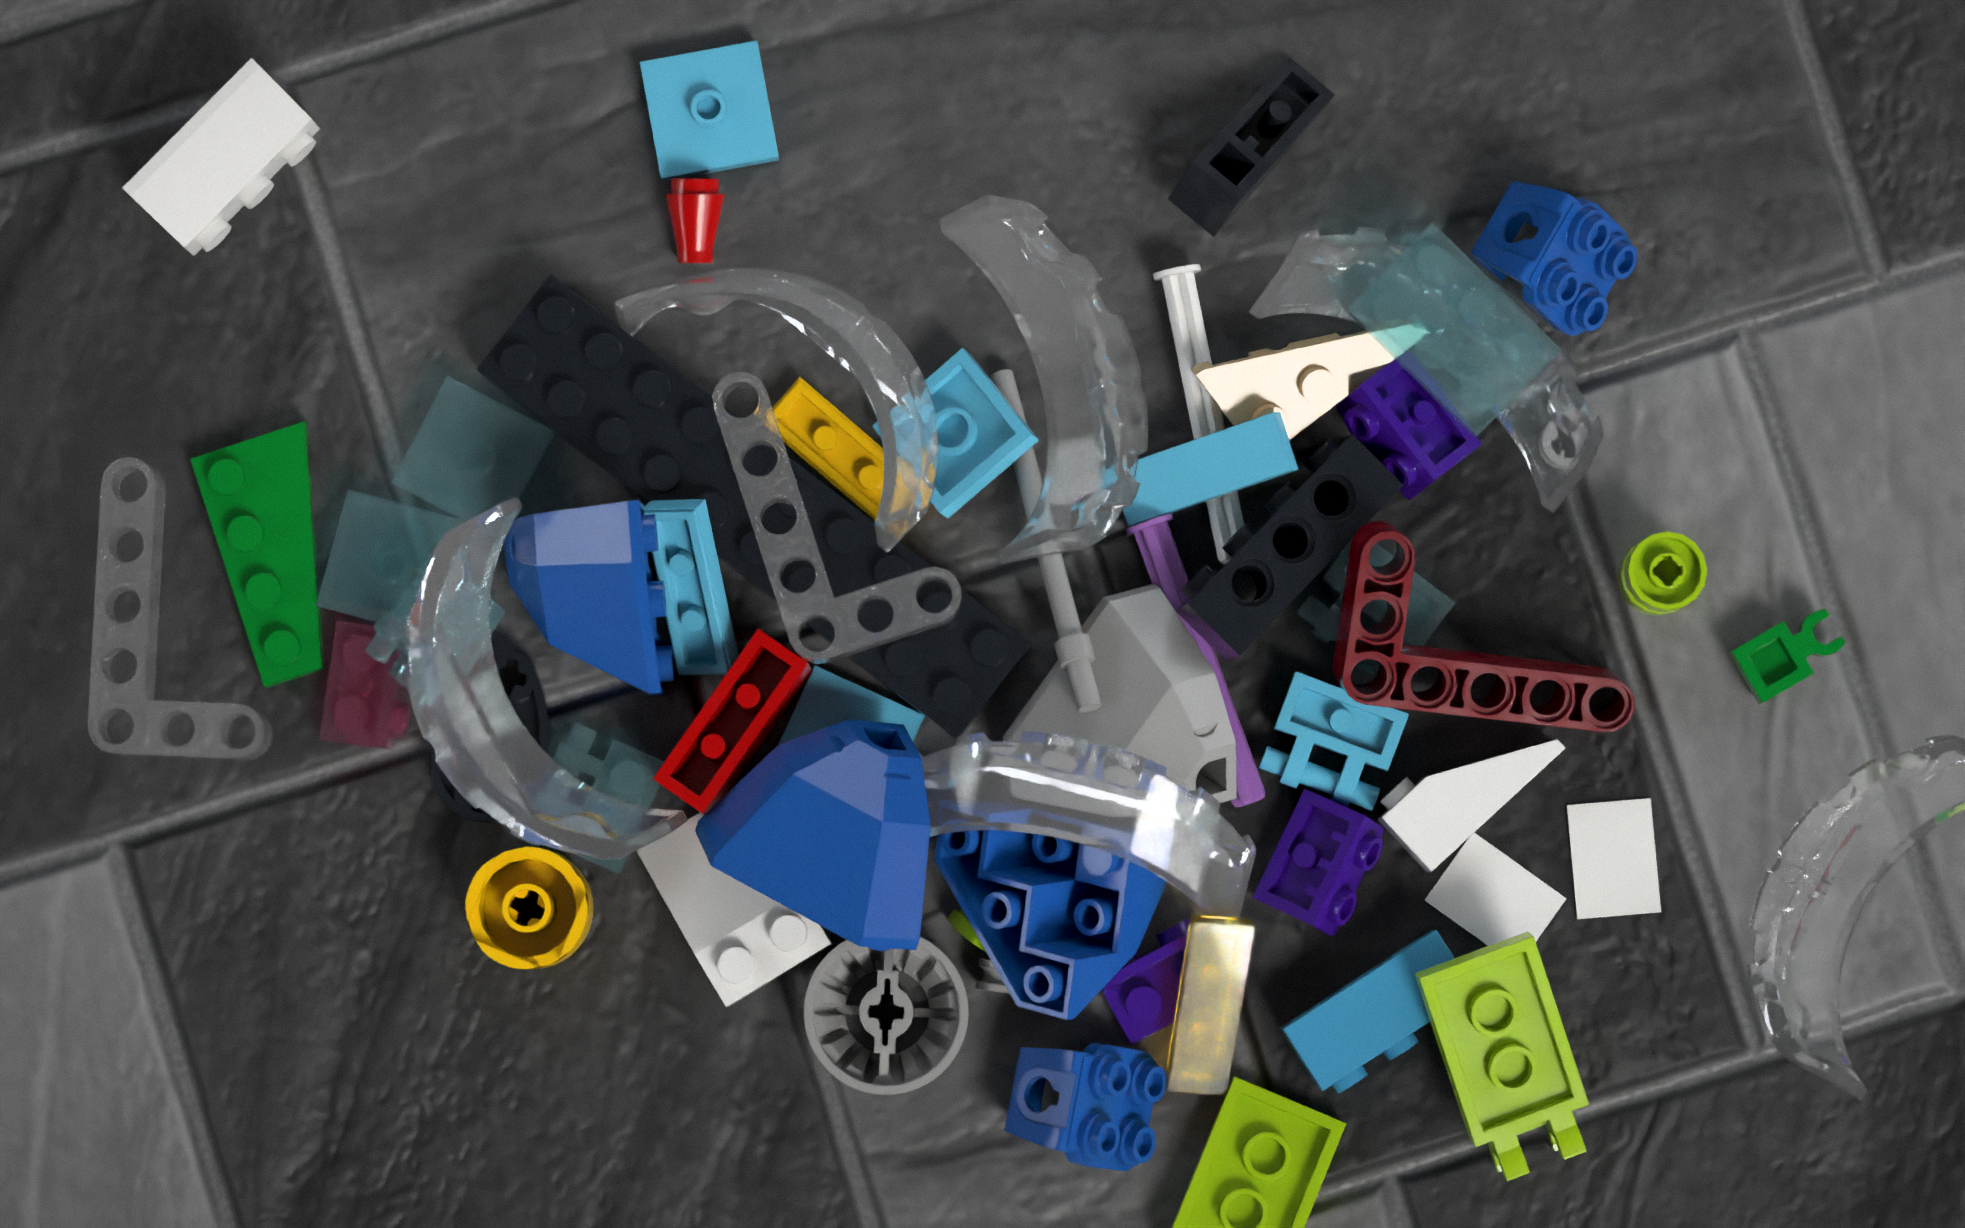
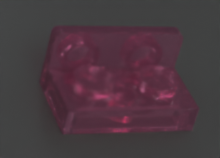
(361, 696)

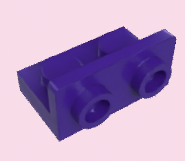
(1405, 428)
(1320, 863)
(1148, 986)

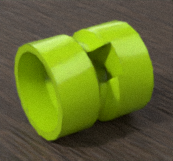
(1662, 573)

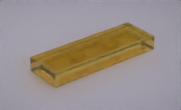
(1209, 1004)

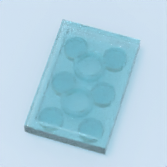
(1453, 329)

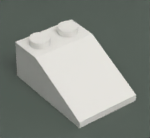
(730, 927)

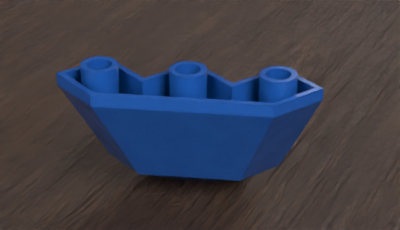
(592, 588)
(832, 831)
(1049, 912)

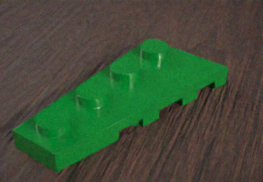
(264, 529)

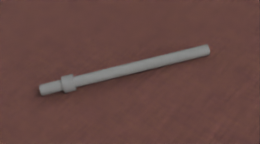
(1073, 647)

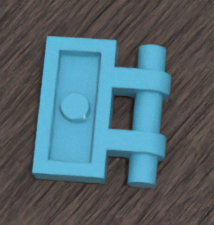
(1333, 720)

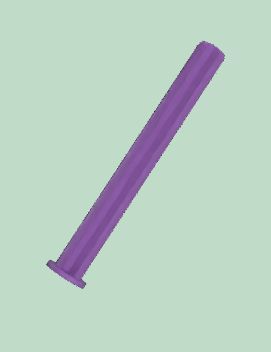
(1169, 574)

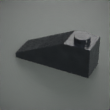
(1250, 146)

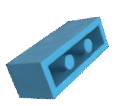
(1366, 1017)

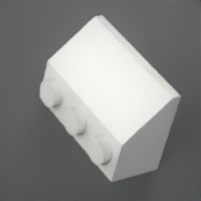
(223, 159)

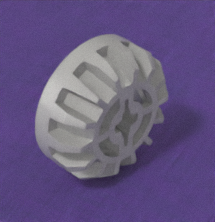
(884, 1069)

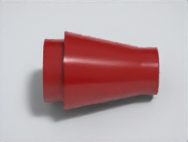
(695, 217)

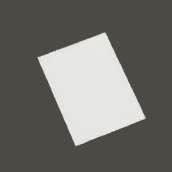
(1613, 858)
(1493, 894)

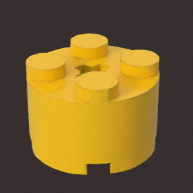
(498, 923)

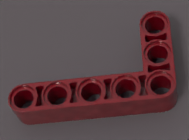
(1454, 668)

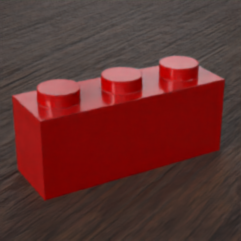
(733, 723)

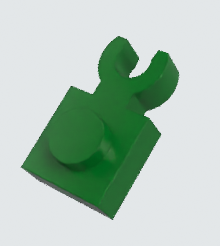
(1778, 658)

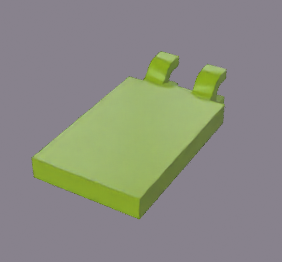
(1505, 1050)
(1259, 1163)

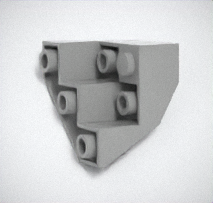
(1153, 695)

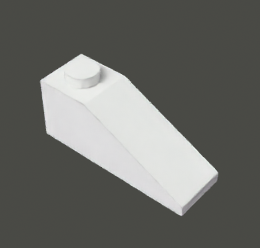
(1451, 805)

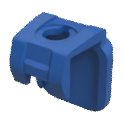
(1567, 262)
(1100, 1106)

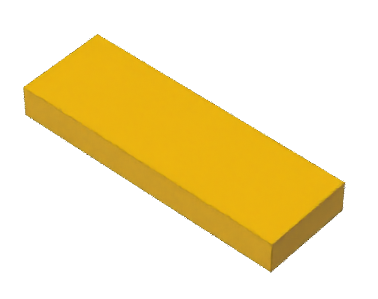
(832, 445)

